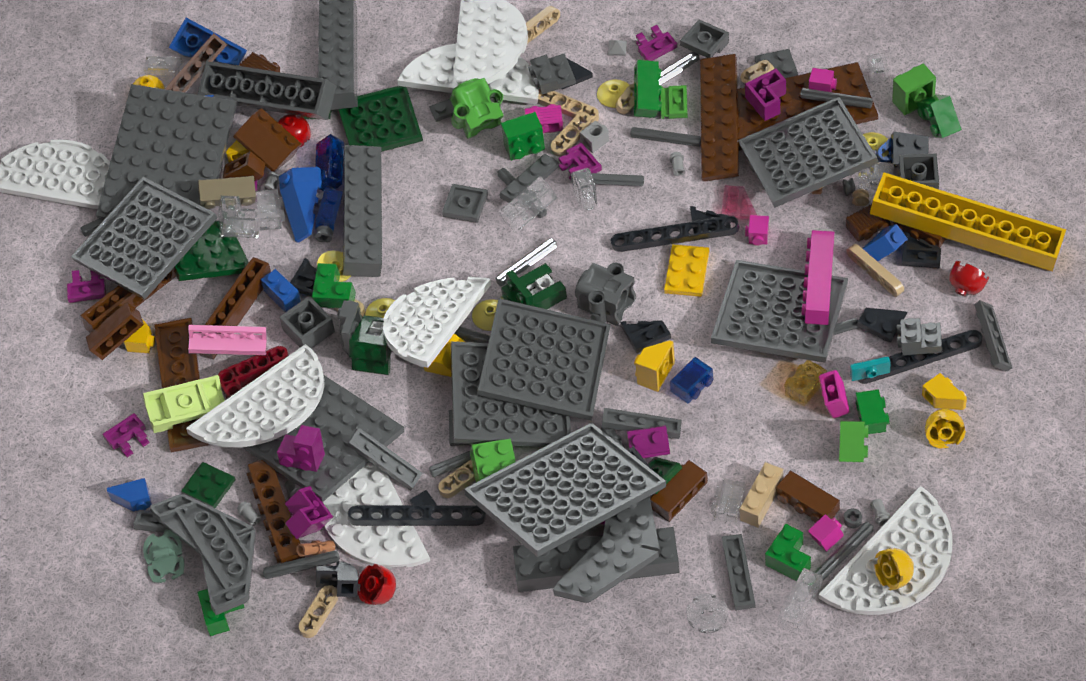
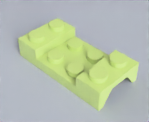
(182, 402)

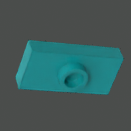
(870, 368)

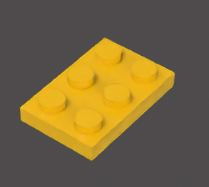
(687, 270)

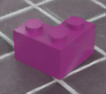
(764, 93)
(303, 450)
(308, 513)

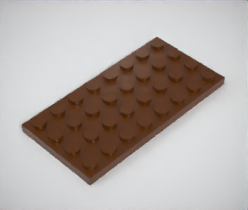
(849, 82)

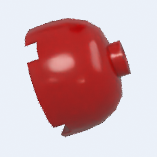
(297, 127)
(967, 279)
(376, 585)

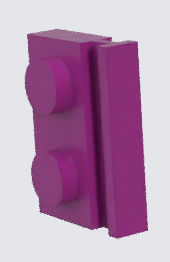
(650, 441)

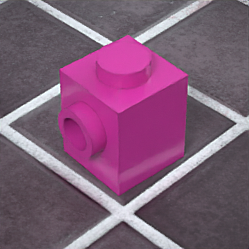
(822, 80)
(757, 230)
(826, 532)

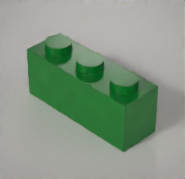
(647, 89)

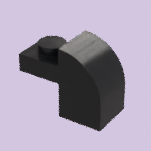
(341, 576)

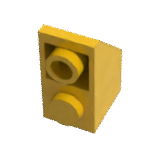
(943, 394)

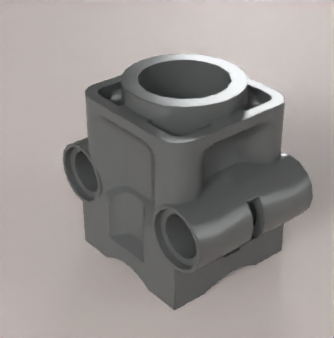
(605, 292)

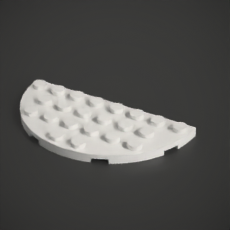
(488, 40)
(436, 72)
(55, 172)
(425, 320)
(267, 405)
(923, 534)
(372, 544)

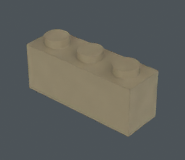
(213, 189)

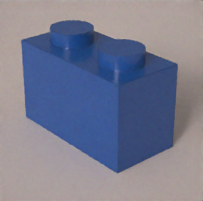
(280, 290)

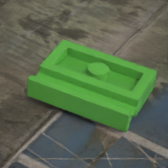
(674, 102)

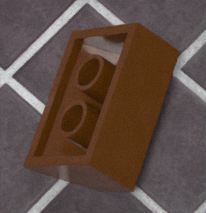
(267, 140)

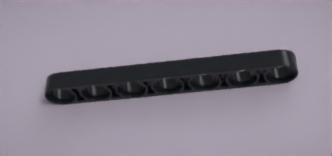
(684, 235)
(948, 351)
(407, 520)

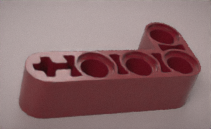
(234, 377)

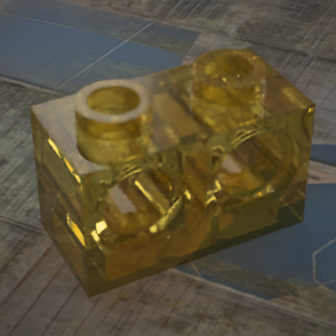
(808, 384)

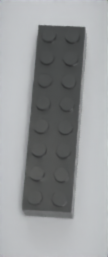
(339, 50)
(268, 90)
(362, 211)
(546, 570)

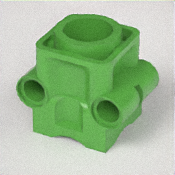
(475, 104)

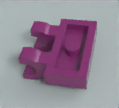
(657, 46)
(581, 158)
(85, 290)
(124, 431)

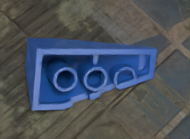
(193, 36)
(299, 193)

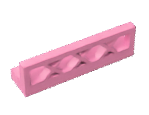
(227, 342)

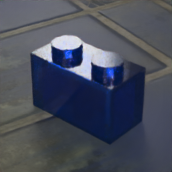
(329, 208)
(692, 380)

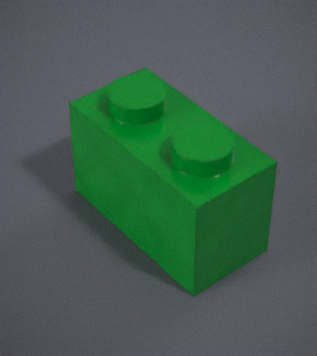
(871, 410)

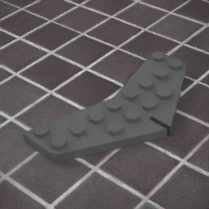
(221, 541)
(626, 547)

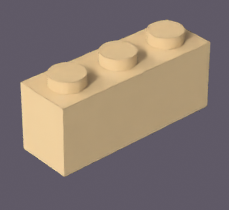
(761, 495)

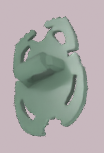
(163, 556)

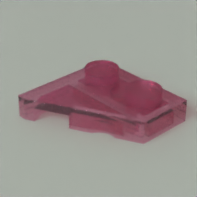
(737, 203)

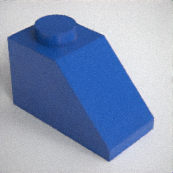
(885, 242)
(131, 495)

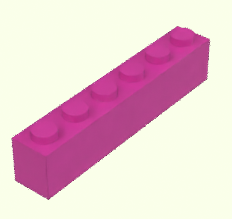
(819, 277)

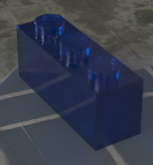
(330, 160)

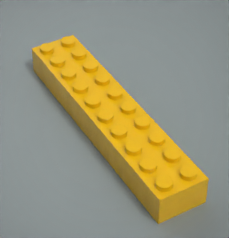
(967, 221)

